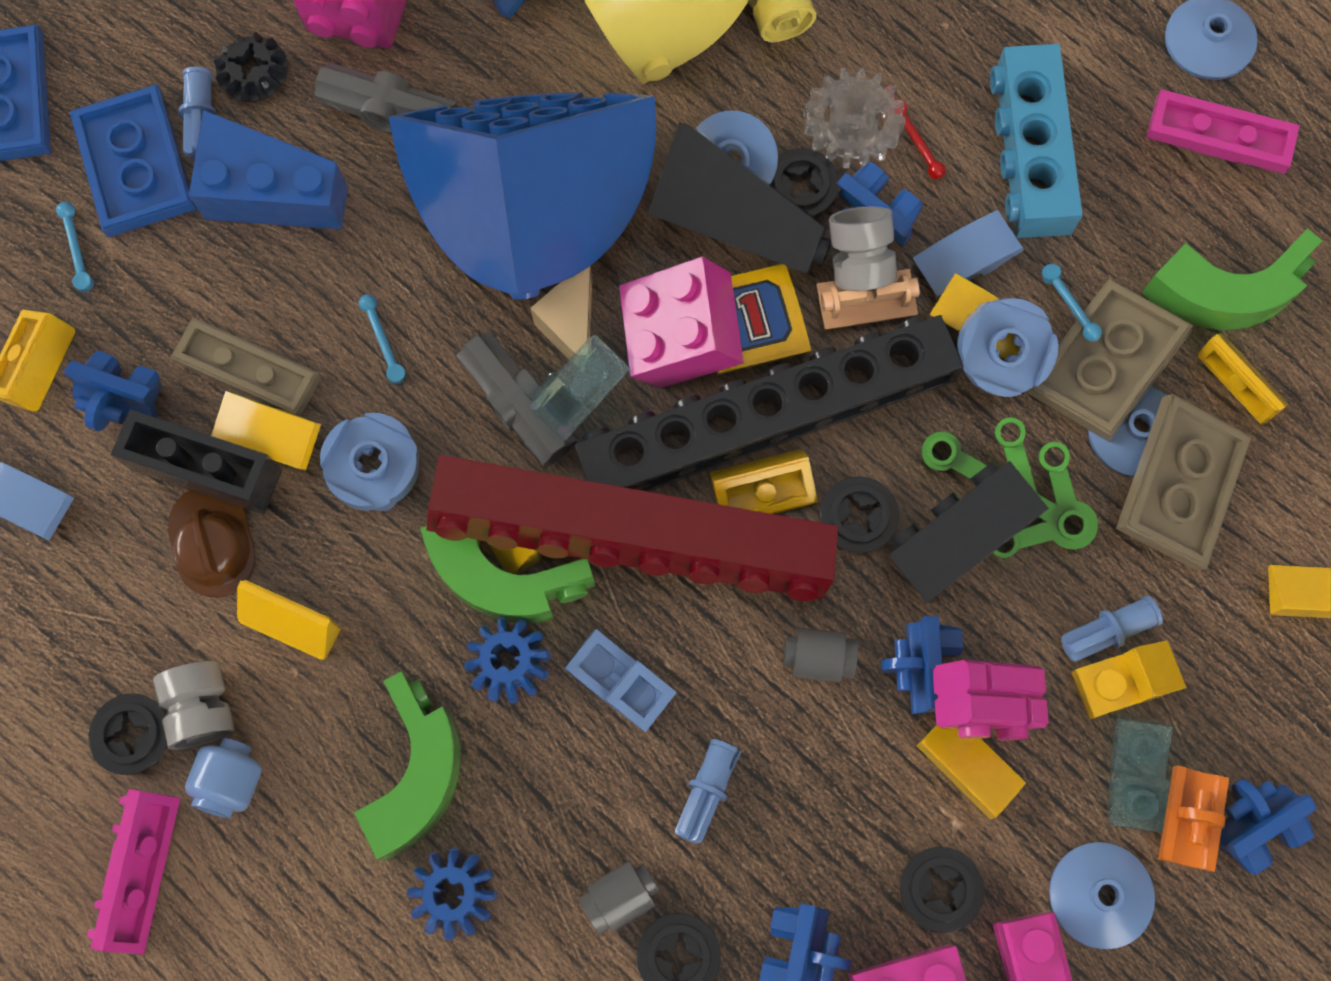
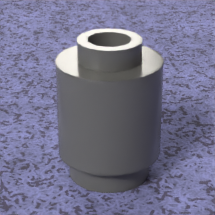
(821, 655)
(619, 897)

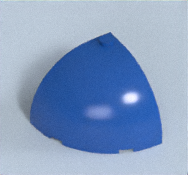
(527, 181)

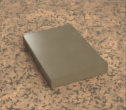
(1107, 378)
(1184, 482)

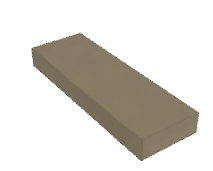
(245, 367)

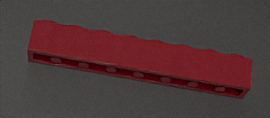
(631, 528)

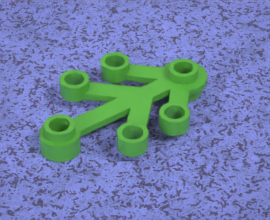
(1060, 480)

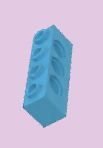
(1038, 74)

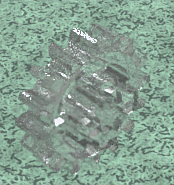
(854, 117)

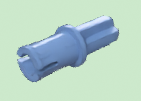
(196, 98)
(1111, 628)
(707, 791)

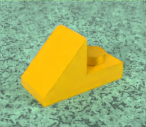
(1128, 679)

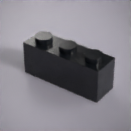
(197, 461)
(966, 529)

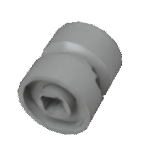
(862, 244)
(193, 705)

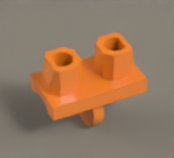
(1194, 819)

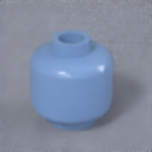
(223, 778)

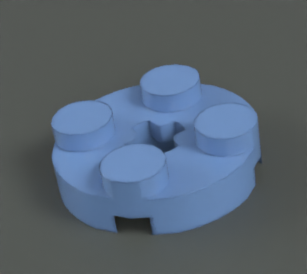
(1031, 333)
(380, 487)

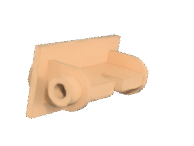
(852, 308)

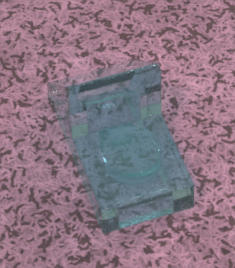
(578, 387)

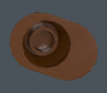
(210, 544)

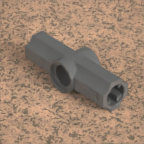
(372, 96)
(509, 394)

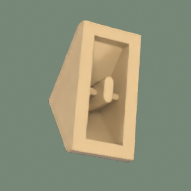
(566, 313)

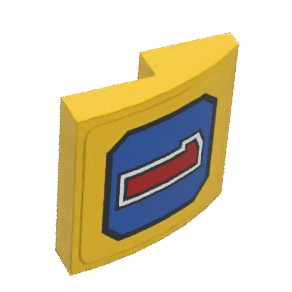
(768, 317)

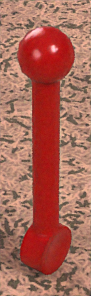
(936, 169)

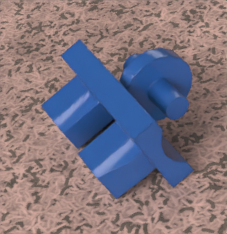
(863, 190)
(110, 397)
(918, 656)
(1259, 817)
(807, 930)

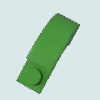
(1225, 300)
(499, 592)
(429, 782)

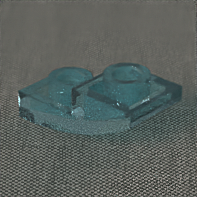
(1138, 774)

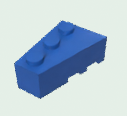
(263, 179)

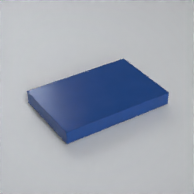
(23, 94)
(132, 160)

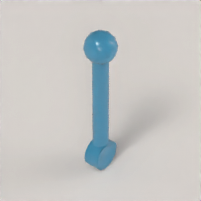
(1052, 275)
(81, 280)
(395, 372)

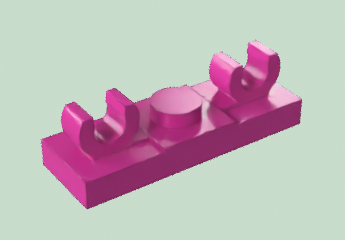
(1223, 131)
(134, 873)

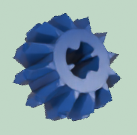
(512, 643)
(449, 911)

